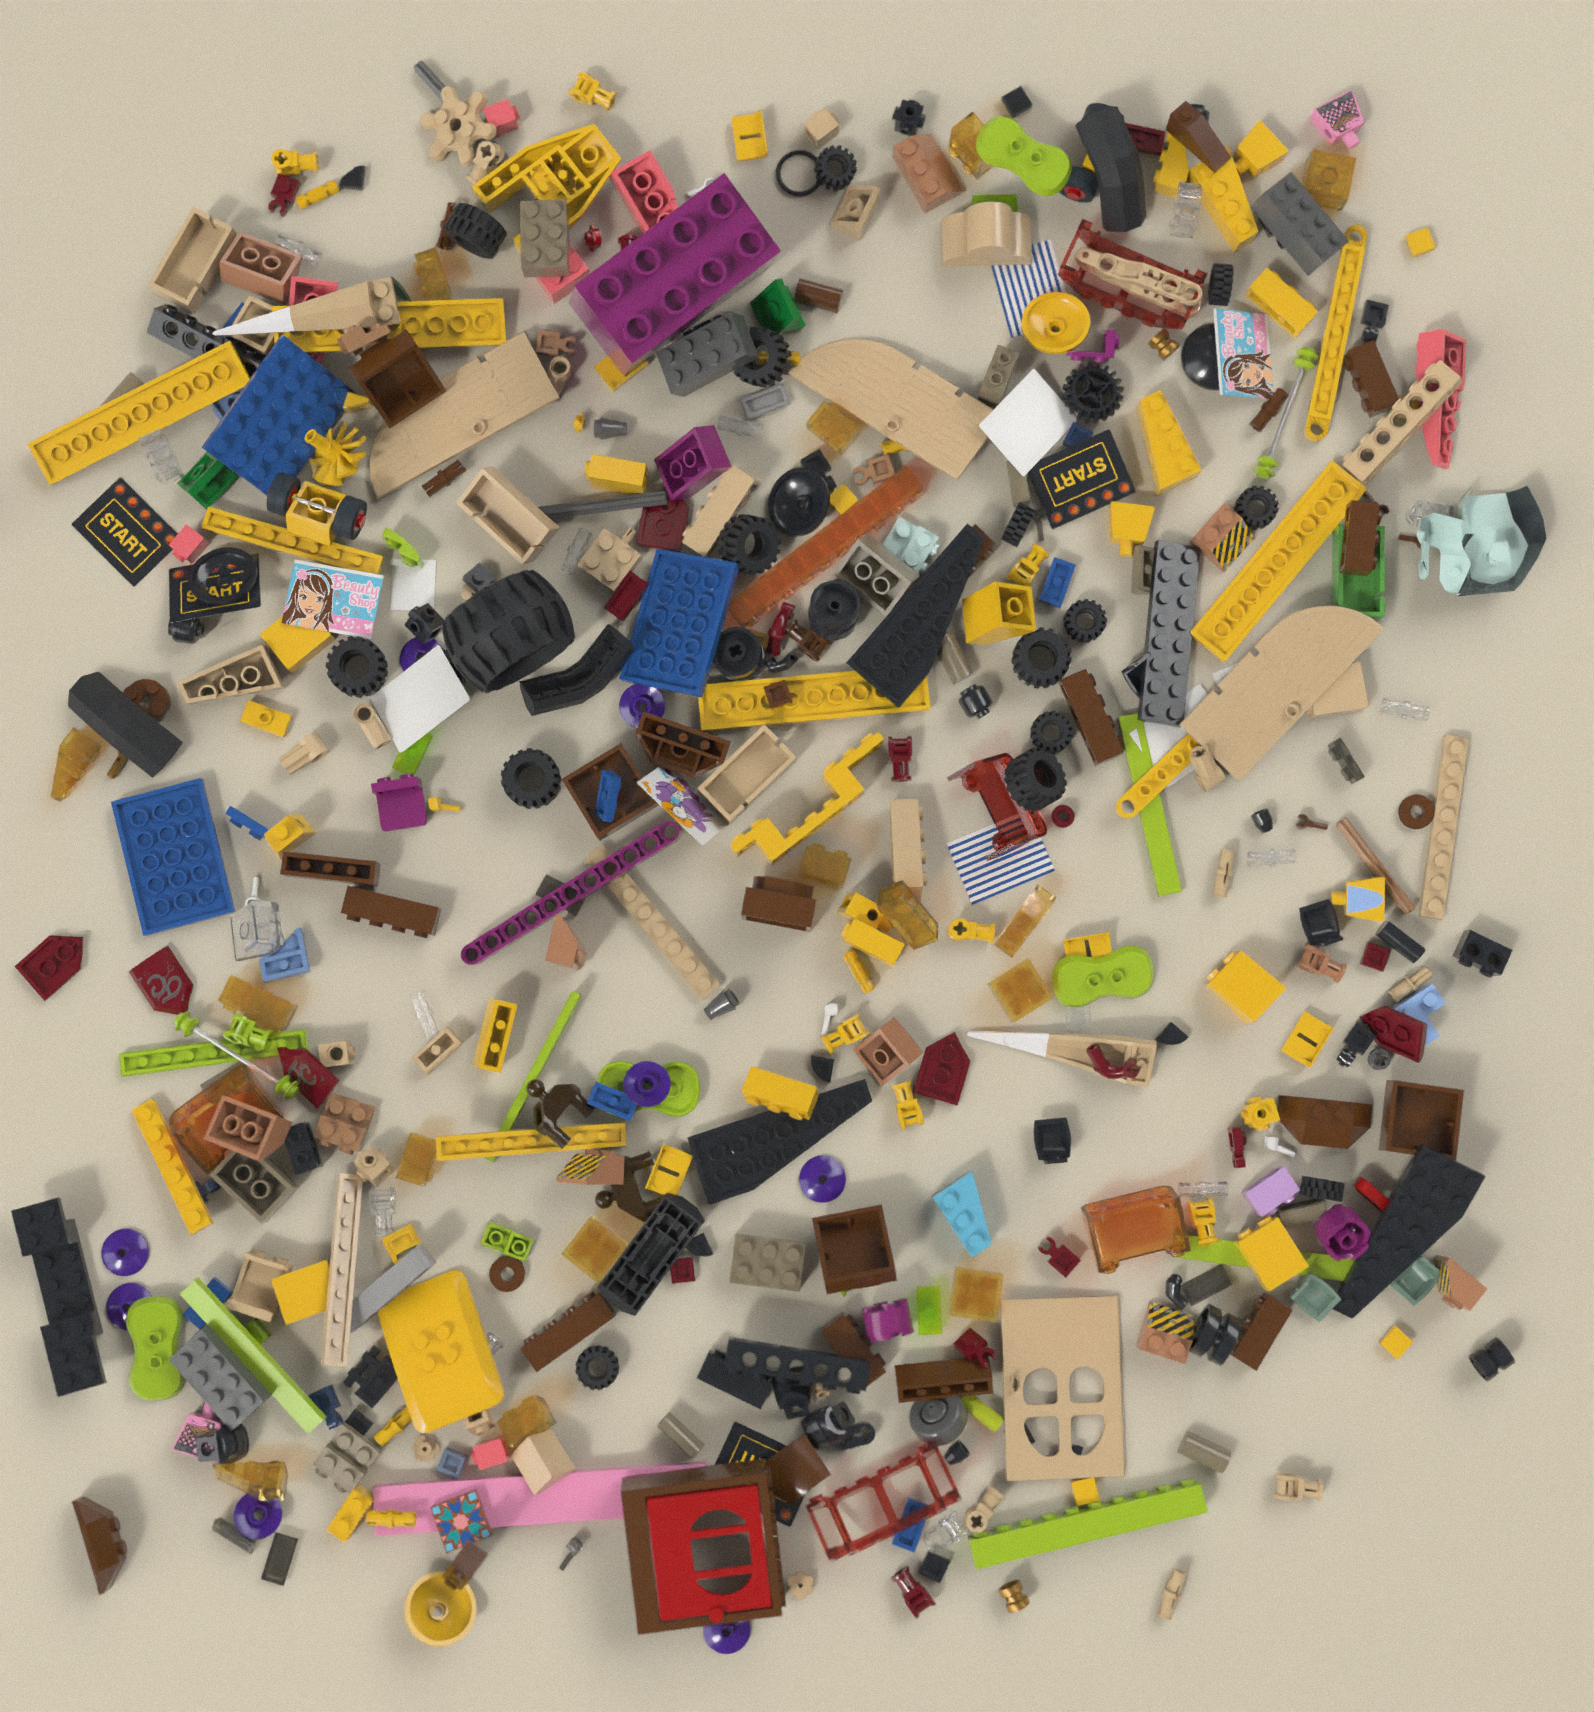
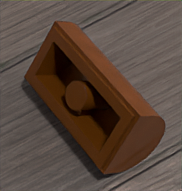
(818, 295)

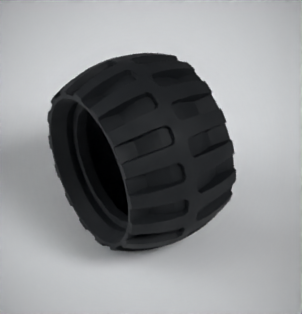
(508, 631)

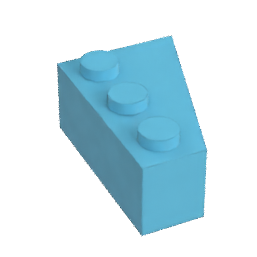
(964, 1213)

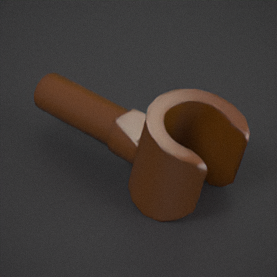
(1385, 509)
(1410, 539)
(1309, 823)

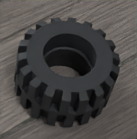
(475, 230)
(776, 361)
(764, 547)
(1045, 639)
(339, 659)
(521, 761)
(1035, 779)

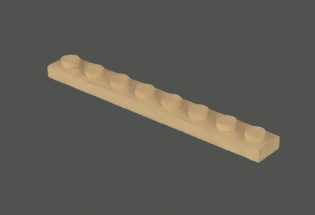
(1443, 827)
(657, 927)
(342, 1271)

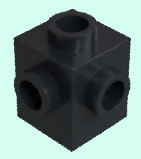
(908, 117)
(424, 623)

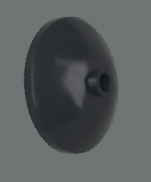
(1200, 359)
(789, 498)
(215, 559)

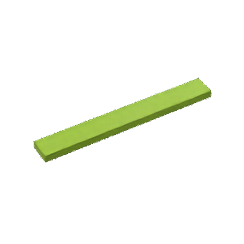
(1152, 815)
(204, 1054)
(540, 1063)
(1228, 1253)
(253, 1355)

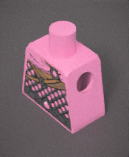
(1339, 120)
(197, 1426)

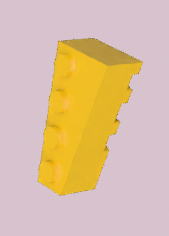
(1226, 202)
(1166, 445)

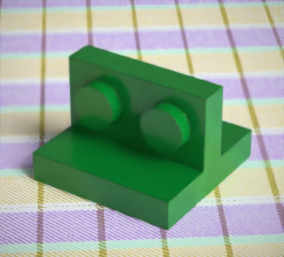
(777, 309)
(207, 480)

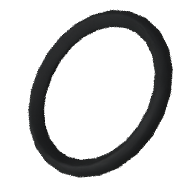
(778, 176)

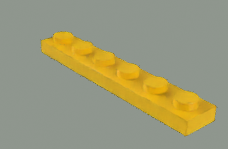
(172, 1166)

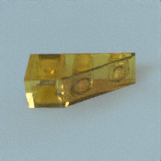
(73, 757)
(1025, 920)
(258, 1479)

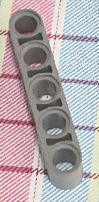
(390, 1285)

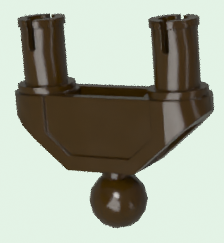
(553, 1105)
(628, 1194)

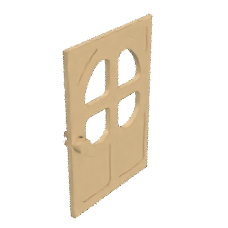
(1062, 1337)

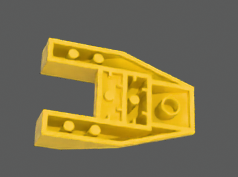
(557, 168)

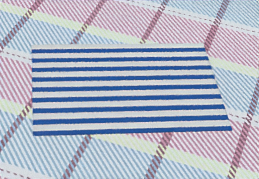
(1023, 283)
(988, 878)

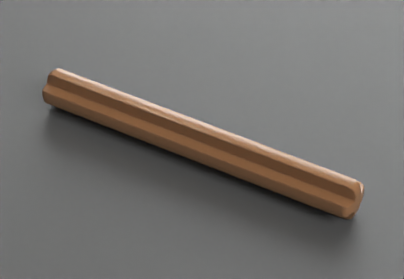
(1375, 865)

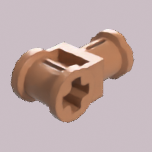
(1319, 963)

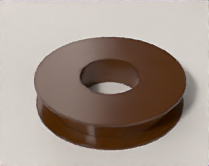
(1427, 811)
(495, 1274)

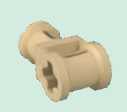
(485, 161)
(1294, 1487)
(984, 1509)

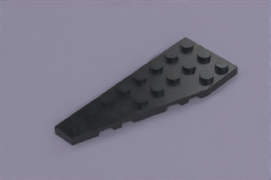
(910, 636)
(753, 1149)
(1419, 1212)

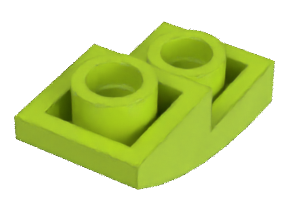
(406, 551)
(506, 1241)

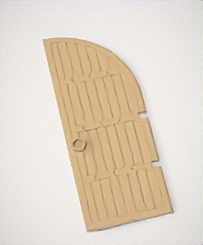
(898, 401)
(477, 405)
(1276, 687)

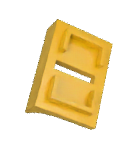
(749, 126)
(612, 375)
(1098, 943)
(1312, 1029)
(673, 1160)
(400, 1241)

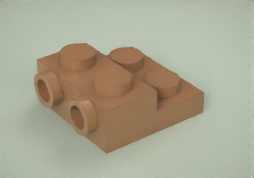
(356, 341)
(344, 1123)

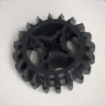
(1087, 376)

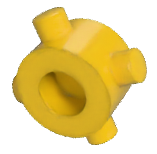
(579, 422)

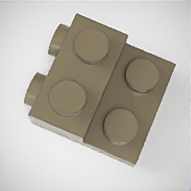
(346, 1458)

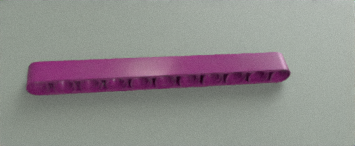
(561, 898)

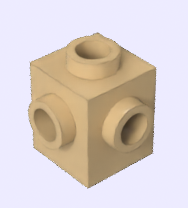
(373, 1166)

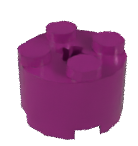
(1342, 1233)
(887, 1320)

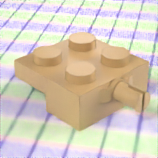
(610, 558)

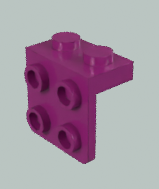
(1110, 343)
(400, 802)

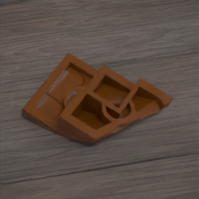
(796, 1470)

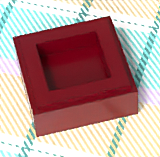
(1375, 957)
(682, 1270)

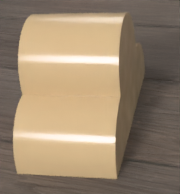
(986, 236)

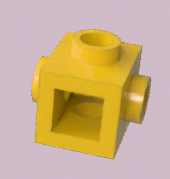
(1267, 1115)

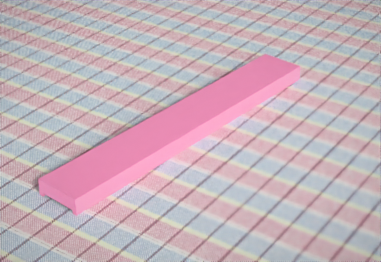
(510, 1502)

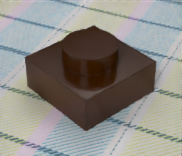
(778, 694)

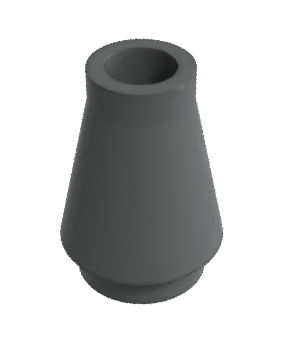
(609, 428)
(722, 1004)

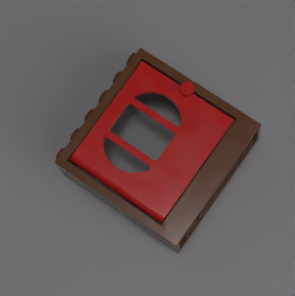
(680, 1596)

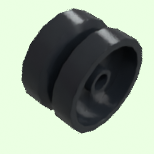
(834, 610)
(743, 666)
(1215, 1334)

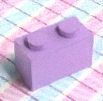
(1271, 1191)

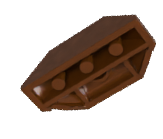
(680, 746)
(1324, 1121)
(102, 1541)

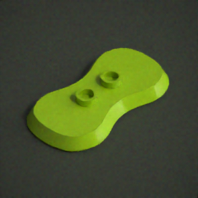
(1008, 146)
(1084, 979)
(683, 1091)
(155, 1330)

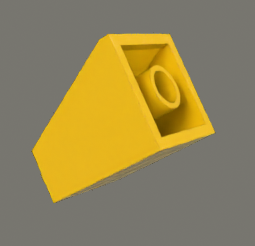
(998, 613)
(1244, 986)

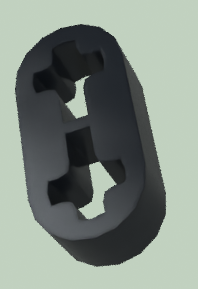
(858, 1440)

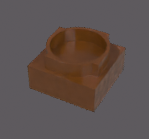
(397, 378)
(631, 799)
(779, 903)
(1419, 1116)
(854, 1249)

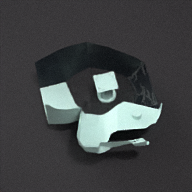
(1487, 546)

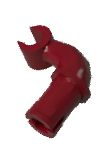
(777, 630)
(1105, 1068)

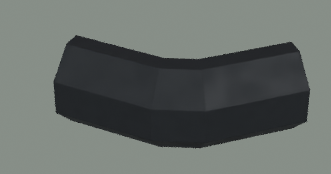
(1116, 169)
(580, 680)
(122, 723)
(651, 1253)

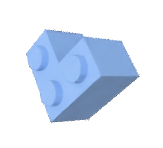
(1420, 1005)

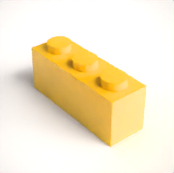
(1281, 302)
(494, 1035)
(780, 1093)

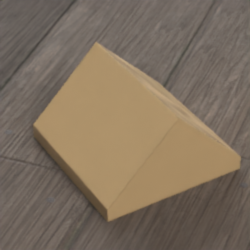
(856, 209)
(259, 341)
(542, 1461)

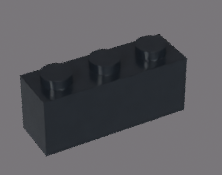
(744, 1386)

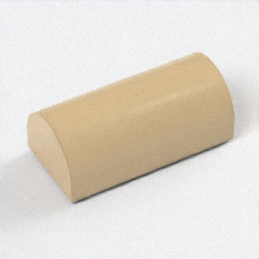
(437, 1050)

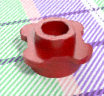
(593, 238)

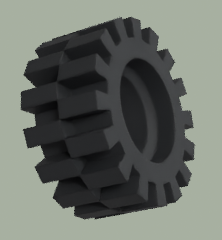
(841, 156)
(1220, 284)
(1266, 498)
(1018, 524)
(1085, 607)
(1058, 720)
(1322, 1188)
(601, 1353)

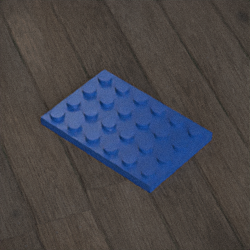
(274, 412)
(680, 622)
(173, 857)

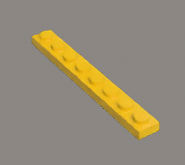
(281, 540)
(528, 1141)

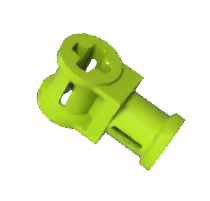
(246, 1032)

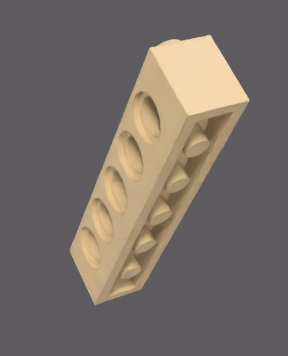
(1435, 373)

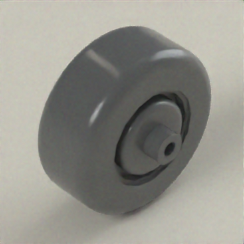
(938, 1419)

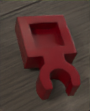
(284, 191)
(1237, 1141)
(1061, 1258)
(974, 1346)

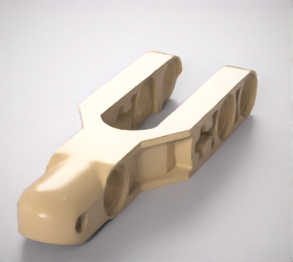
(1134, 279)

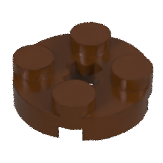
(152, 690)

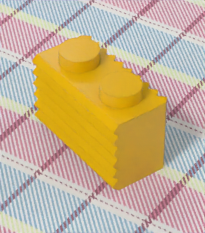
(351, 1513)

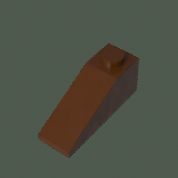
(1197, 136)

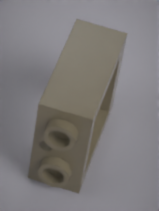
(998, 376)

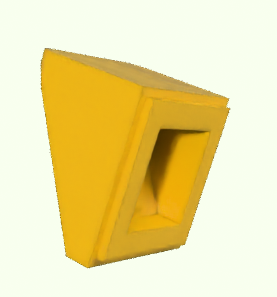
(356, 402)

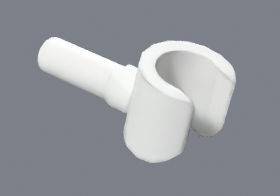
(707, 181)
(254, 894)
(830, 1010)
(1271, 1143)

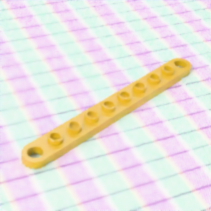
(1335, 334)
(1158, 777)

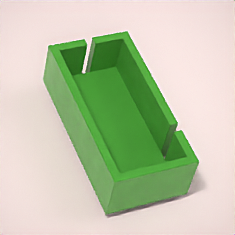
(1359, 591)

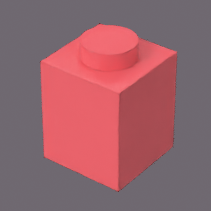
(502, 116)
(188, 545)
(490, 1452)

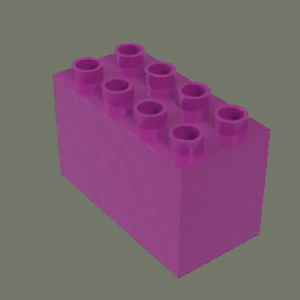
(673, 275)

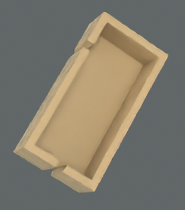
(192, 260)
(509, 515)
(747, 774)

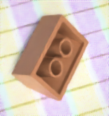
(926, 171)
(259, 267)
(564, 946)
(246, 1129)

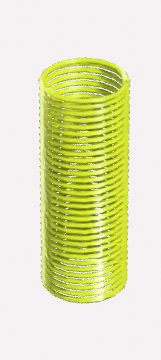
(982, 1415)

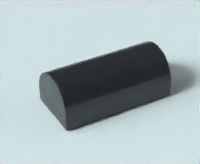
(1400, 941)

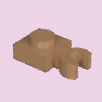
(550, 343)
(878, 470)

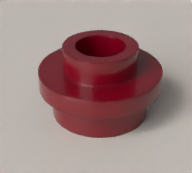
(1062, 809)

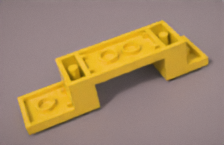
(840, 783)

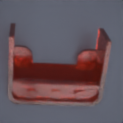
(1014, 824)

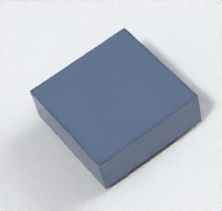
(452, 1463)

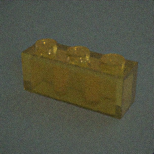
(907, 915)
(257, 1004)

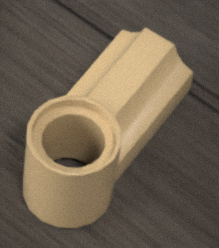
(559, 380)
(372, 727)
(309, 750)
(1207, 771)

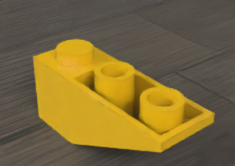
(1173, 168)

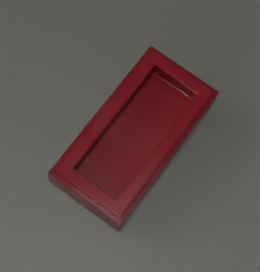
(626, 596)

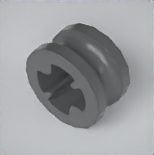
(1372, 1055)

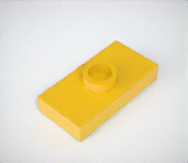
(266, 718)

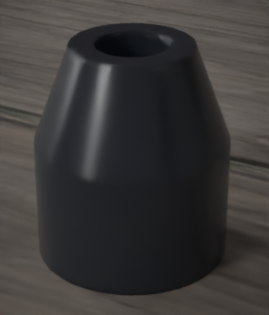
(1263, 820)
(956, 1453)

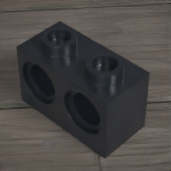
(1483, 948)
(302, 1148)

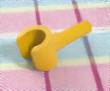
(435, 805)

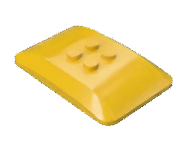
(441, 1352)

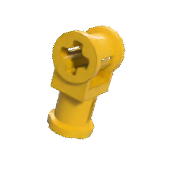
(589, 91)
(294, 162)
(1026, 570)
(972, 931)
(846, 1033)
(907, 1107)
(1203, 1218)

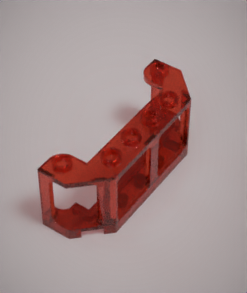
(1094, 241)
(895, 1525)

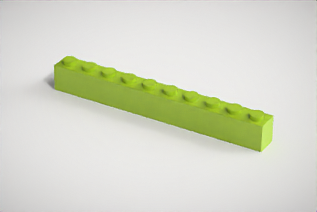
(1088, 1523)

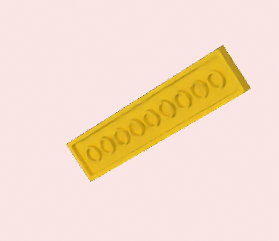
(429, 324)
(139, 413)
(1277, 562)
(813, 696)

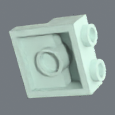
(911, 544)

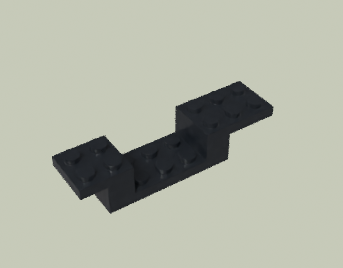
(65, 1294)

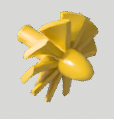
(334, 457)

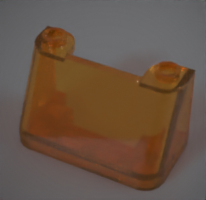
(193, 1118)
(1135, 1226)

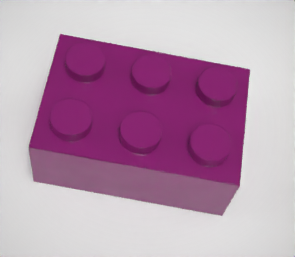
(692, 462)

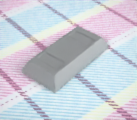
(765, 401)

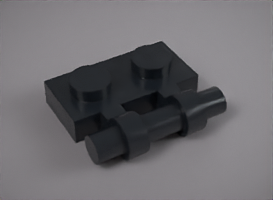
(378, 1382)

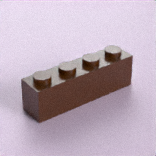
(1090, 717)
(330, 868)
(390, 910)
(568, 1331)
(942, 1379)

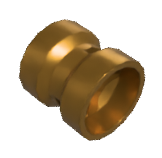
(1163, 344)
(1014, 1597)

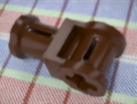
(807, 640)

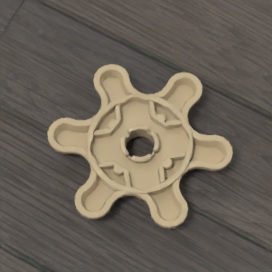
(471, 127)

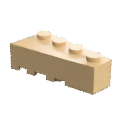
(722, 506)
(238, 676)
(906, 844)

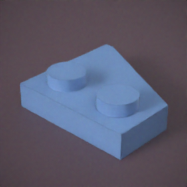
(286, 961)

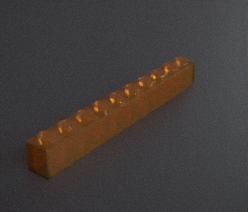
(824, 547)

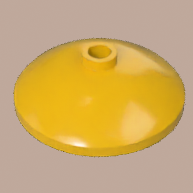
(1055, 312)
(456, 1609)

